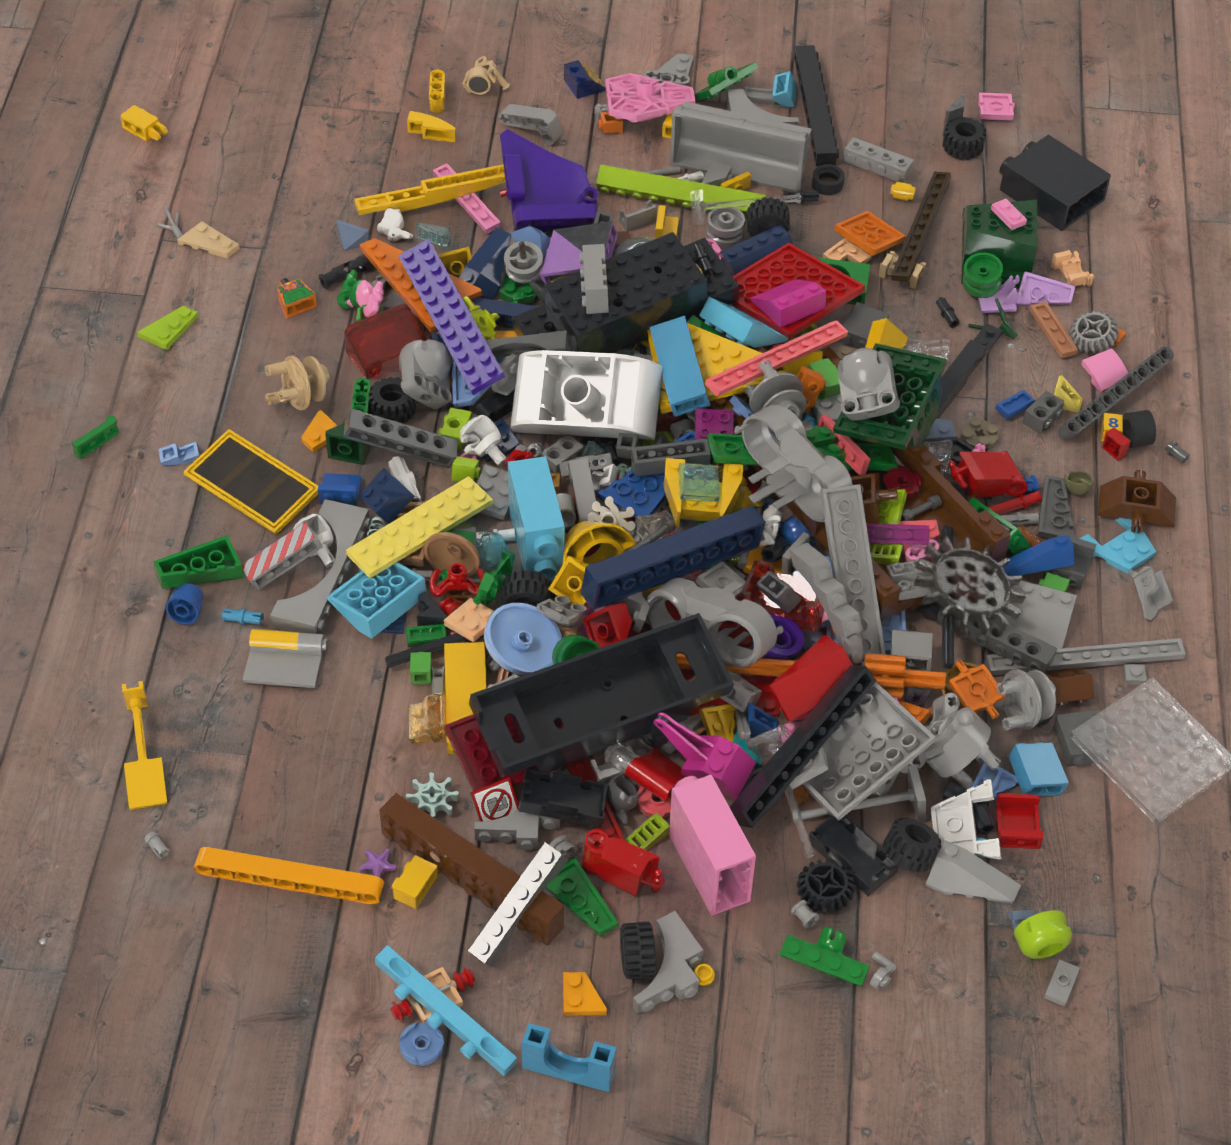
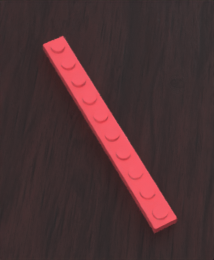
(778, 357)

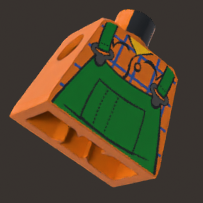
(295, 297)

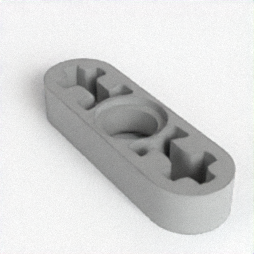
(681, 79)

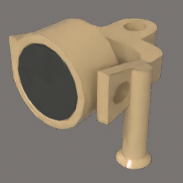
(479, 78)

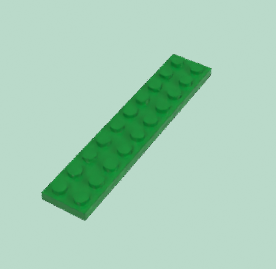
(732, 450)

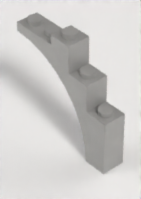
(832, 596)

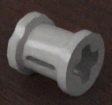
(805, 914)

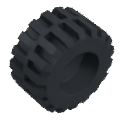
(964, 138)
(767, 214)
(390, 401)
(525, 588)
(912, 844)
(638, 950)

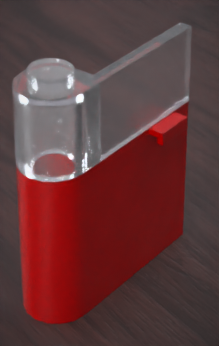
(645, 767)

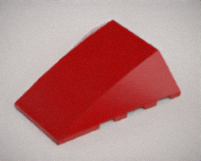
(810, 678)

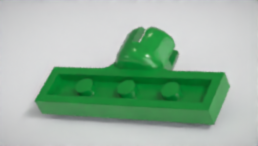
(826, 956)

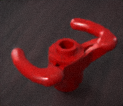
(456, 580)

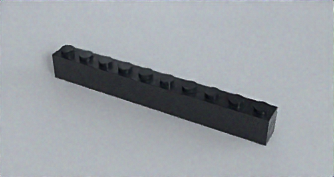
(815, 105)
(802, 745)

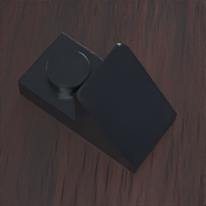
(430, 612)

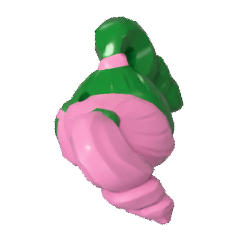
(360, 294)

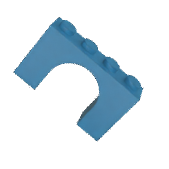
(542, 1057)

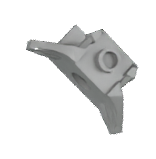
(1151, 590)

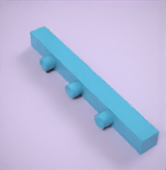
(444, 1011)

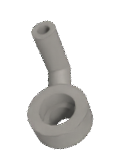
(881, 977)

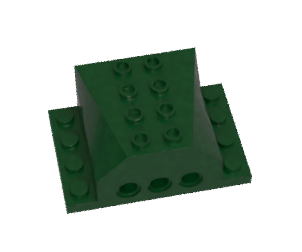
(988, 233)
(919, 395)

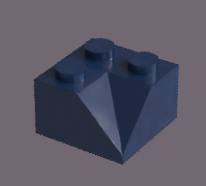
(386, 495)

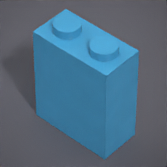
(1038, 769)

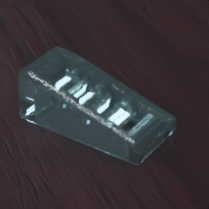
(438, 235)

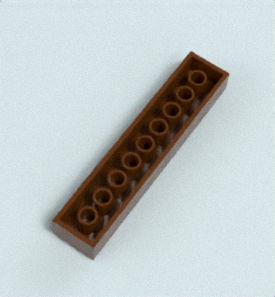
(466, 865)

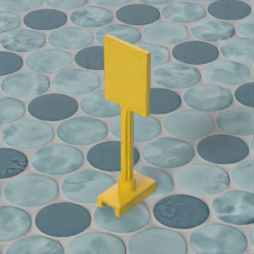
(146, 776)

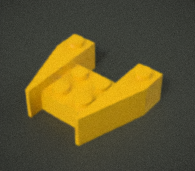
(702, 510)

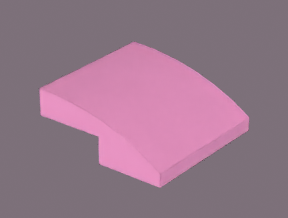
(1105, 369)

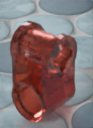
(665, 420)

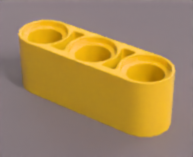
(437, 91)

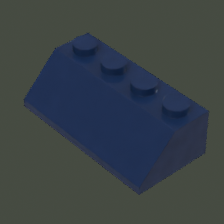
(753, 249)

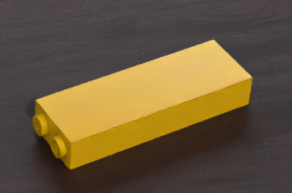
(463, 676)

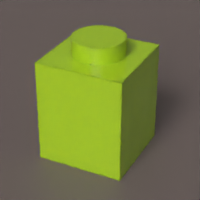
(465, 467)

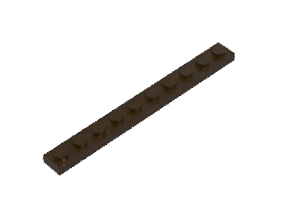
(921, 227)

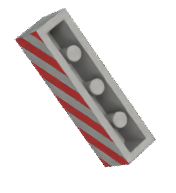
(281, 556)

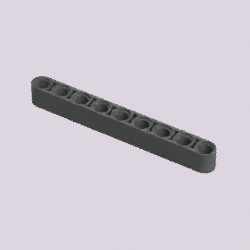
(1115, 393)

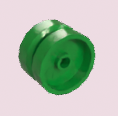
(982, 275)
(572, 646)

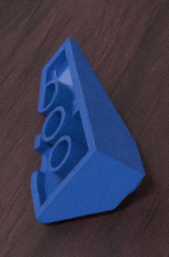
(1047, 555)

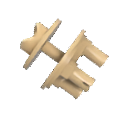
(299, 381)

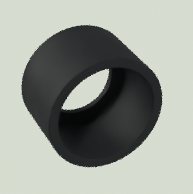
(1139, 428)

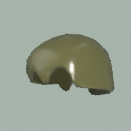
(1078, 482)

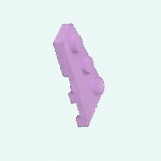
(1041, 289)

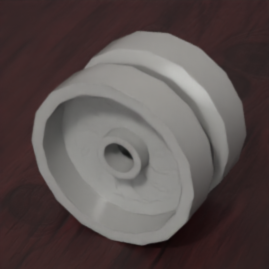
(726, 227)

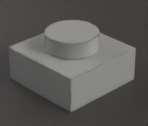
(1134, 674)

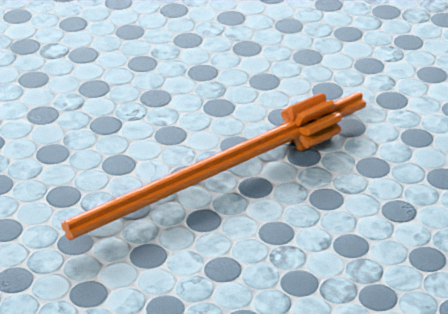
(886, 669)

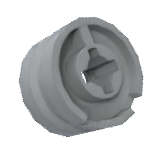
(565, 847)

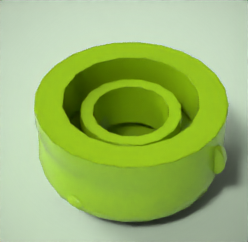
(1043, 934)

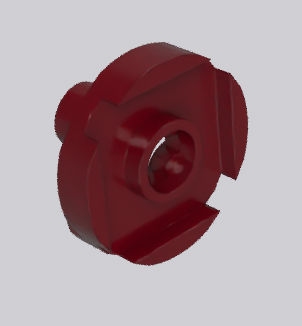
(902, 473)

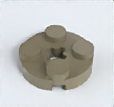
(982, 427)

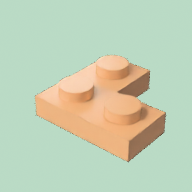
(847, 250)

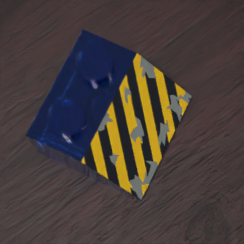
(582, 79)

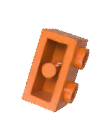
(813, 384)

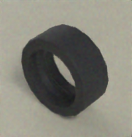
(828, 188)

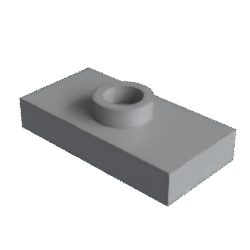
(1062, 983)

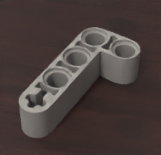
(533, 118)
(582, 487)

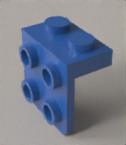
(340, 488)

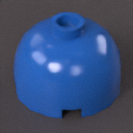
(793, 529)

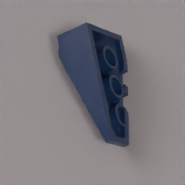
(487, 264)

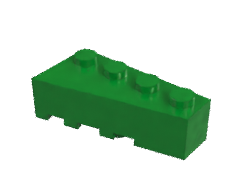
(199, 564)

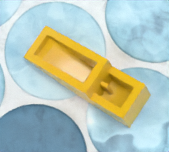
(430, 127)

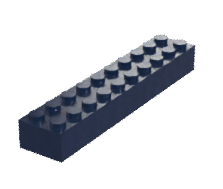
(672, 557)

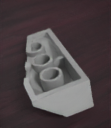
(966, 874)

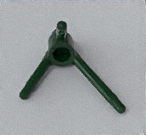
(1005, 326)

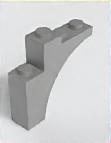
(739, 103)
(515, 827)
(675, 974)

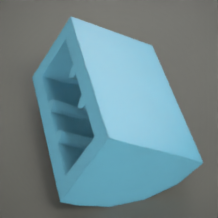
(785, 89)

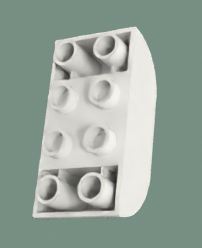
(586, 394)

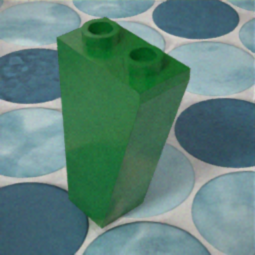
(1017, 541)

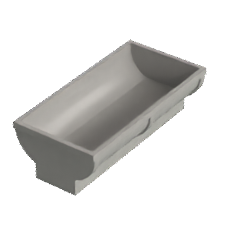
(764, 147)

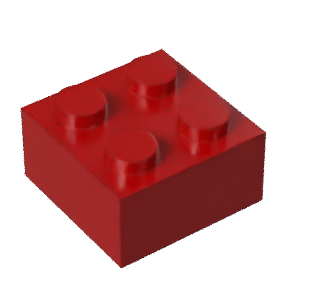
(1116, 444)

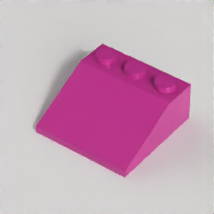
(791, 301)

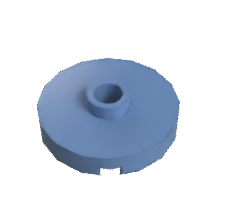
(421, 1034)

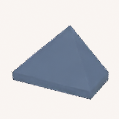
(351, 235)

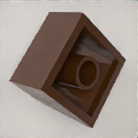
(1072, 685)

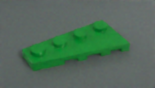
(582, 898)

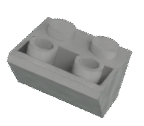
(914, 646)

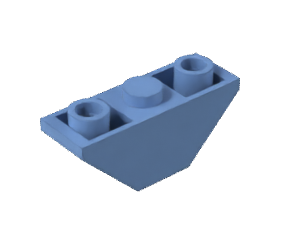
(532, 235)

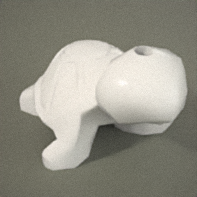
(772, 517)

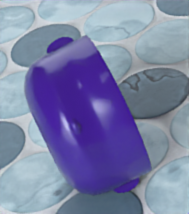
(788, 642)

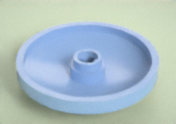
(521, 638)

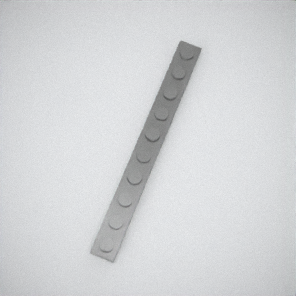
(1099, 656)

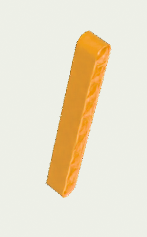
(289, 875)

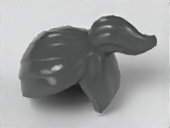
(622, 796)

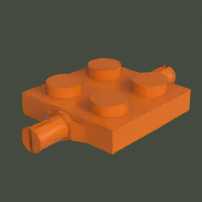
(976, 689)

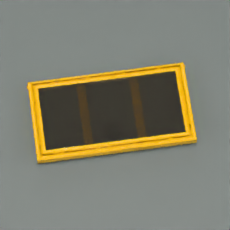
(252, 481)

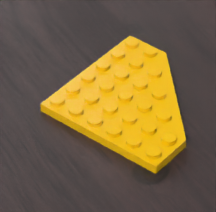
(714, 356)

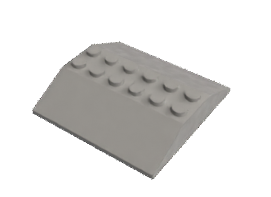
(867, 751)

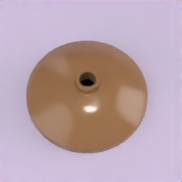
(449, 548)

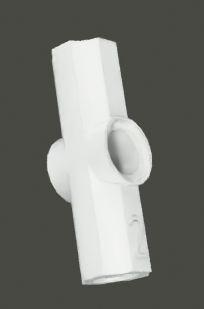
(401, 472)

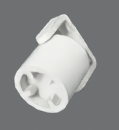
(567, 508)

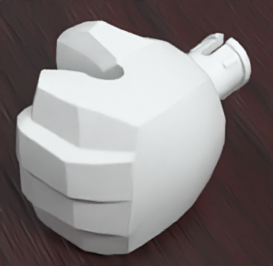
(484, 437)
(323, 533)

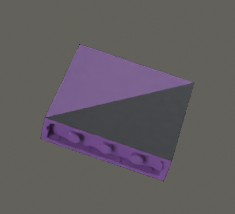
(567, 244)

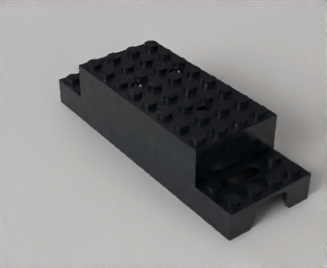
(639, 289)
(642, 685)

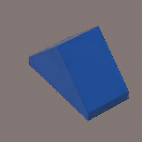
(760, 720)

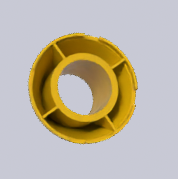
(588, 533)

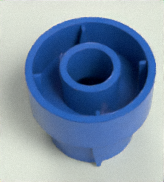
(185, 604)

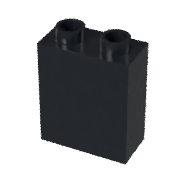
(1057, 178)

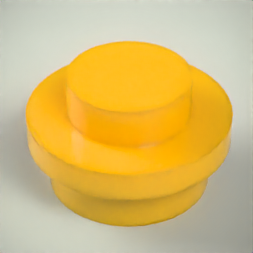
(704, 974)

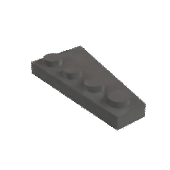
(1054, 509)

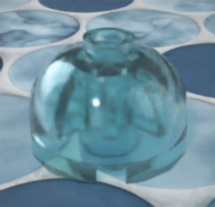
(490, 549)

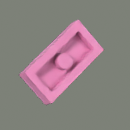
(1008, 214)

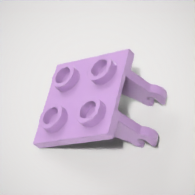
(1007, 297)

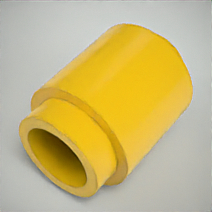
(903, 191)

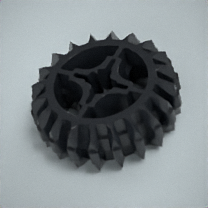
(834, 895)

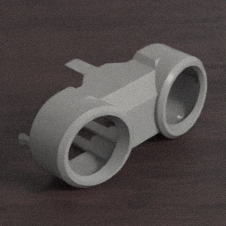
(791, 466)
(716, 607)

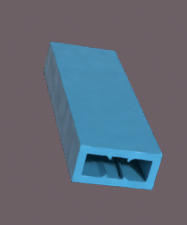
(680, 366)

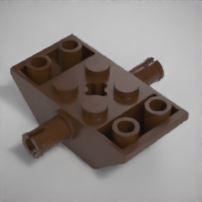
(872, 495)
(1137, 500)

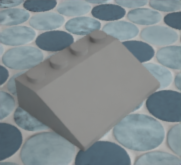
(1044, 613)

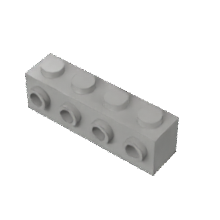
(878, 160)

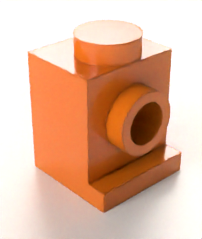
(609, 124)

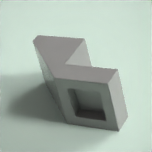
(639, 607)

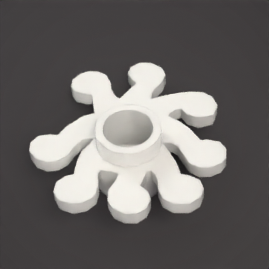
(611, 516)

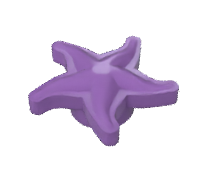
(377, 863)

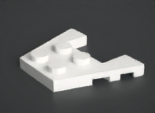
(956, 824)

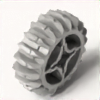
(1094, 328)

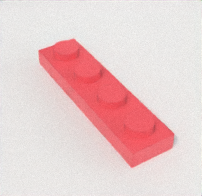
(854, 455)

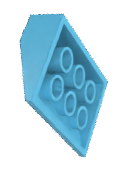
(739, 325)
(378, 600)

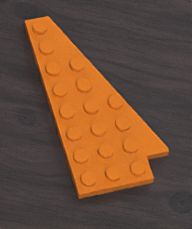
(387, 262)

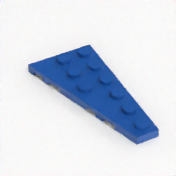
(639, 492)

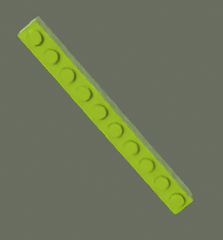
(665, 188)

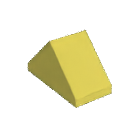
(1068, 394)

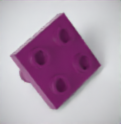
(713, 422)

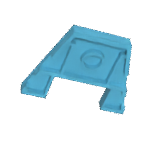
(1126, 550)

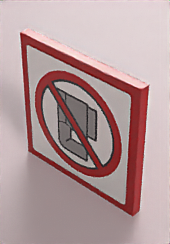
(495, 800)

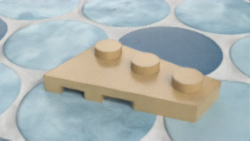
(209, 239)

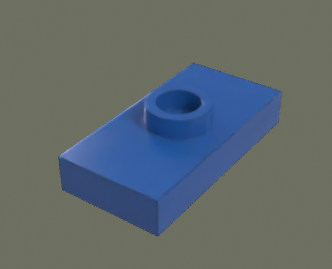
(1015, 404)

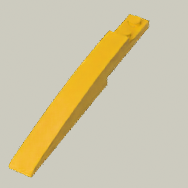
(433, 191)

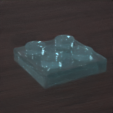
(698, 482)

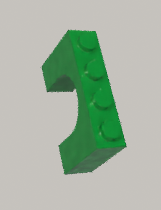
(855, 270)

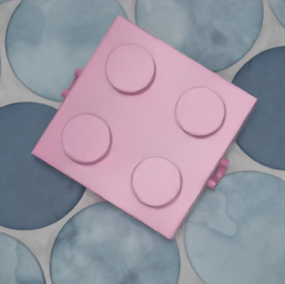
(995, 106)

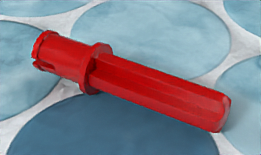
(1017, 503)

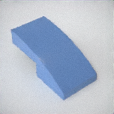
(179, 455)

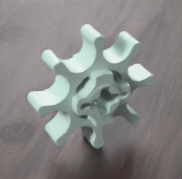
(433, 796)

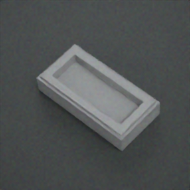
(759, 95)

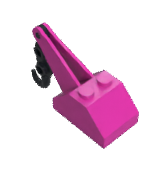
(705, 755)

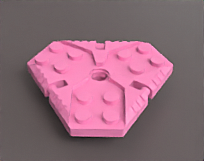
(643, 98)

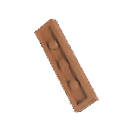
(1053, 330)

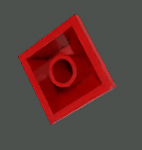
(608, 624)

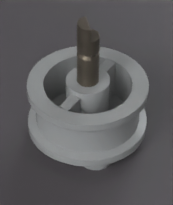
(523, 261)

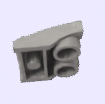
(562, 612)

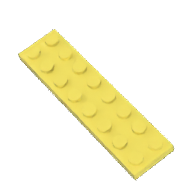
(415, 527)

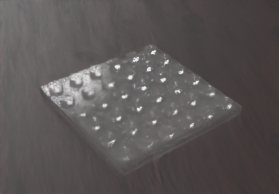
(1153, 750)

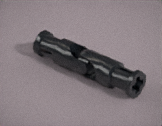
(338, 273)

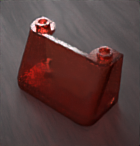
(381, 338)
(807, 613)

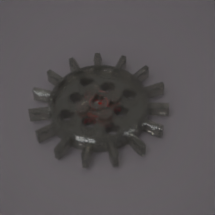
(972, 579)

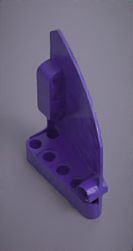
(545, 187)

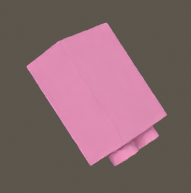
(711, 844)

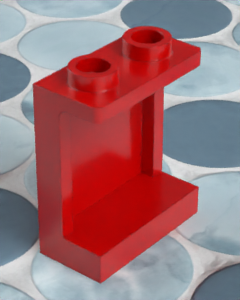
(1018, 821)

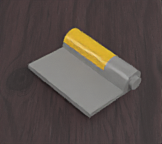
(284, 658)

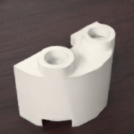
(603, 480)

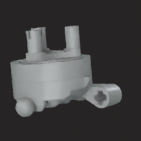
(959, 740)

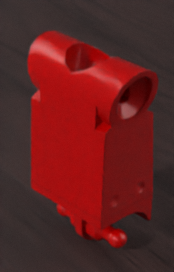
(988, 474)
(621, 863)

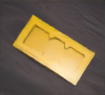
(739, 182)

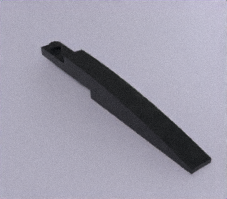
(965, 363)

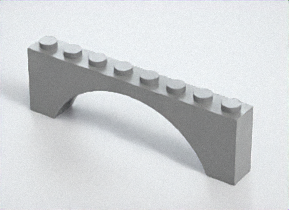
(309, 610)

